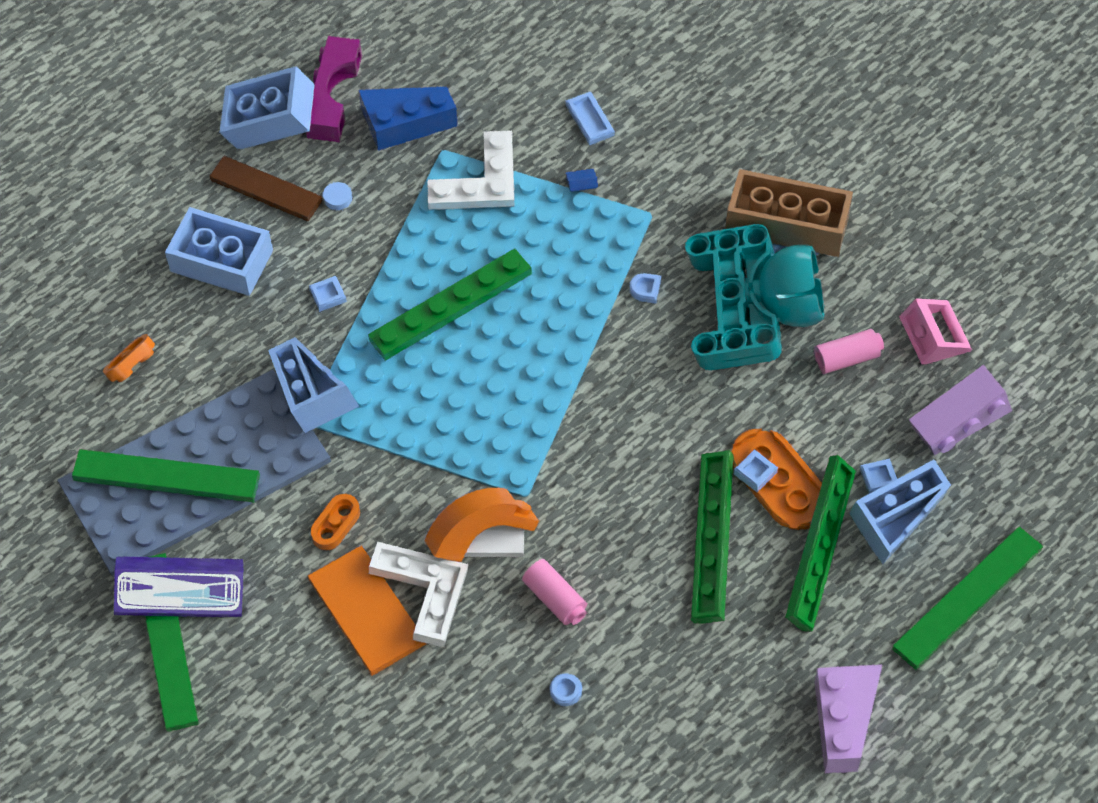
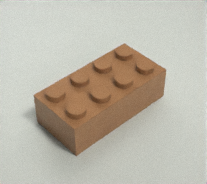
(791, 210)

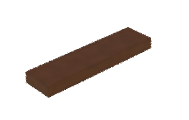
(266, 188)

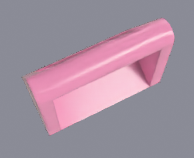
(926, 335)

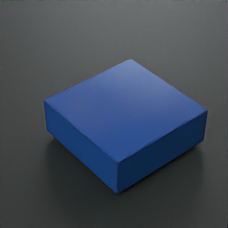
(581, 180)

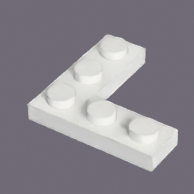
(491, 191)
(441, 577)

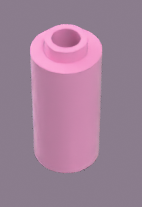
(848, 351)
(555, 592)

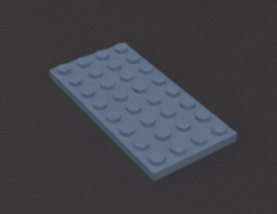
(237, 430)

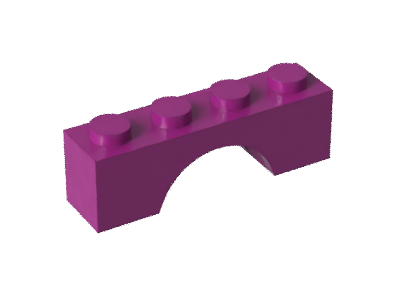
(338, 62)

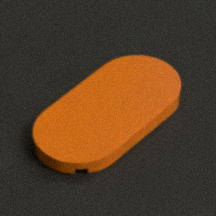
(794, 487)

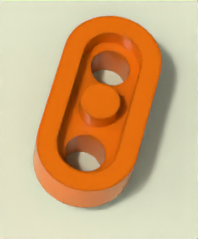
(137, 351)
(334, 523)

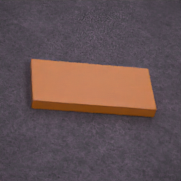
(366, 610)

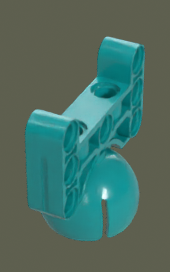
(775, 291)

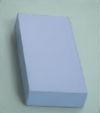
(590, 118)

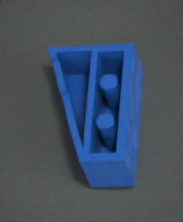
(407, 113)

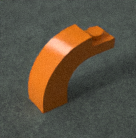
(471, 515)

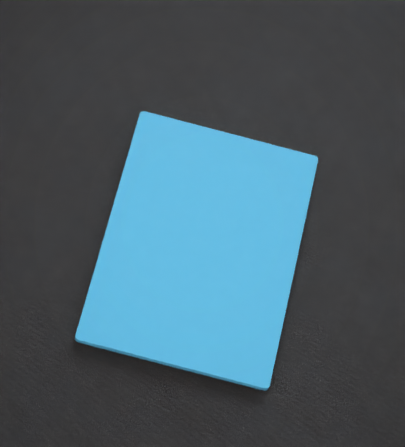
(499, 378)

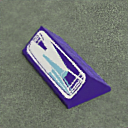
(178, 587)

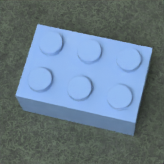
(267, 108)
(219, 251)

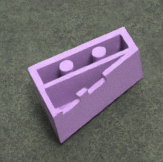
(961, 411)
(844, 712)

